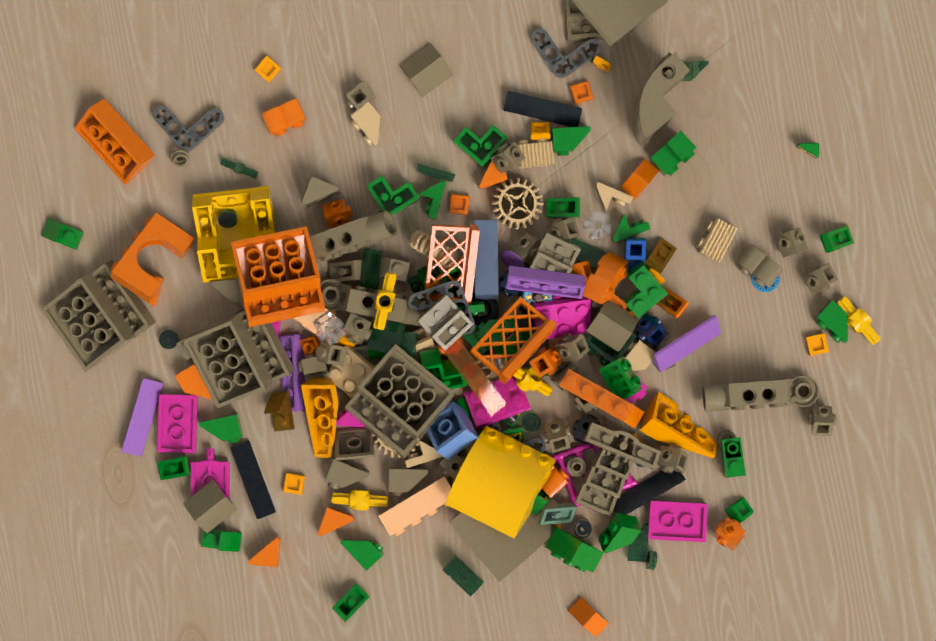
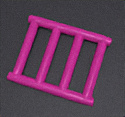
(577, 451)

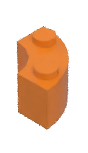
(609, 273)

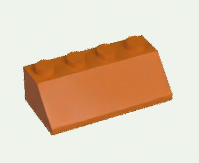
(114, 141)

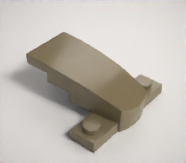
(611, 466)

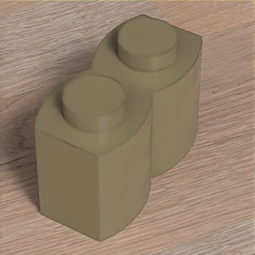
(759, 266)

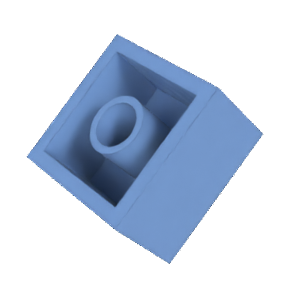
(452, 431)

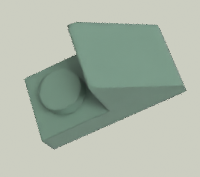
(557, 512)

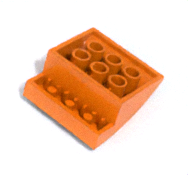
(277, 276)

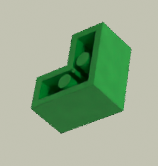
(480, 149)
(672, 153)
(391, 200)
(648, 290)
(441, 370)
(573, 551)

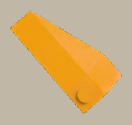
(321, 411)
(669, 425)

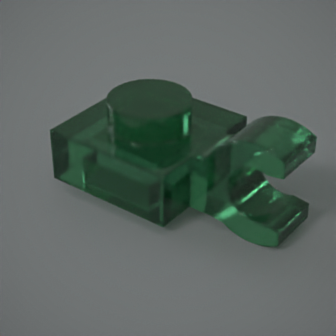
(421, 277)

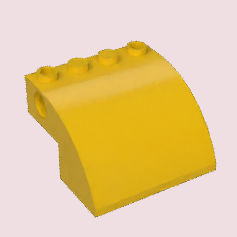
(254, 219)
(500, 481)

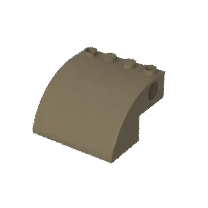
(651, 107)

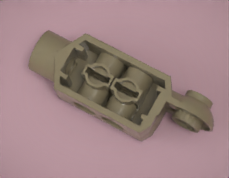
(353, 236)
(352, 301)
(725, 395)

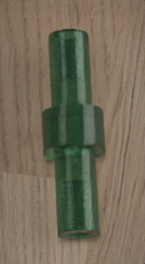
(239, 168)

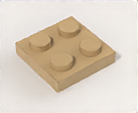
(352, 373)

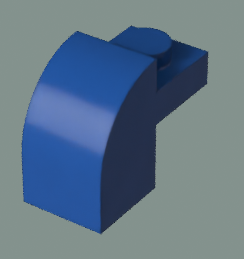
(634, 251)

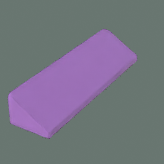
(545, 282)
(686, 344)
(294, 381)
(142, 417)

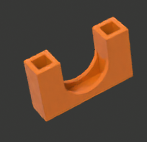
(156, 232)
(601, 398)

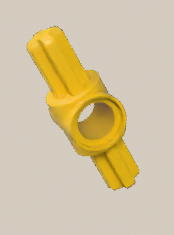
(387, 290)
(859, 320)
(528, 380)
(360, 499)

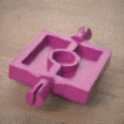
(210, 469)

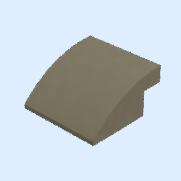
(617, 17)
(97, 317)
(237, 358)
(399, 401)
(498, 550)

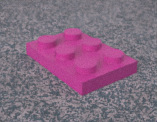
(570, 314)
(511, 394)
(177, 423)
(677, 521)

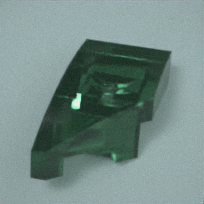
(695, 68)
(638, 549)

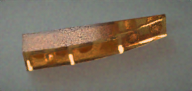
(474, 377)

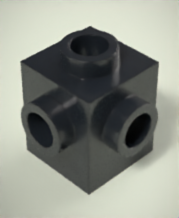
(580, 428)

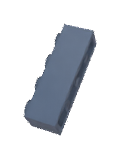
(487, 261)

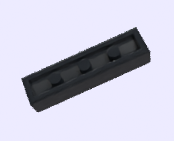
(542, 109)
(253, 479)
(647, 491)

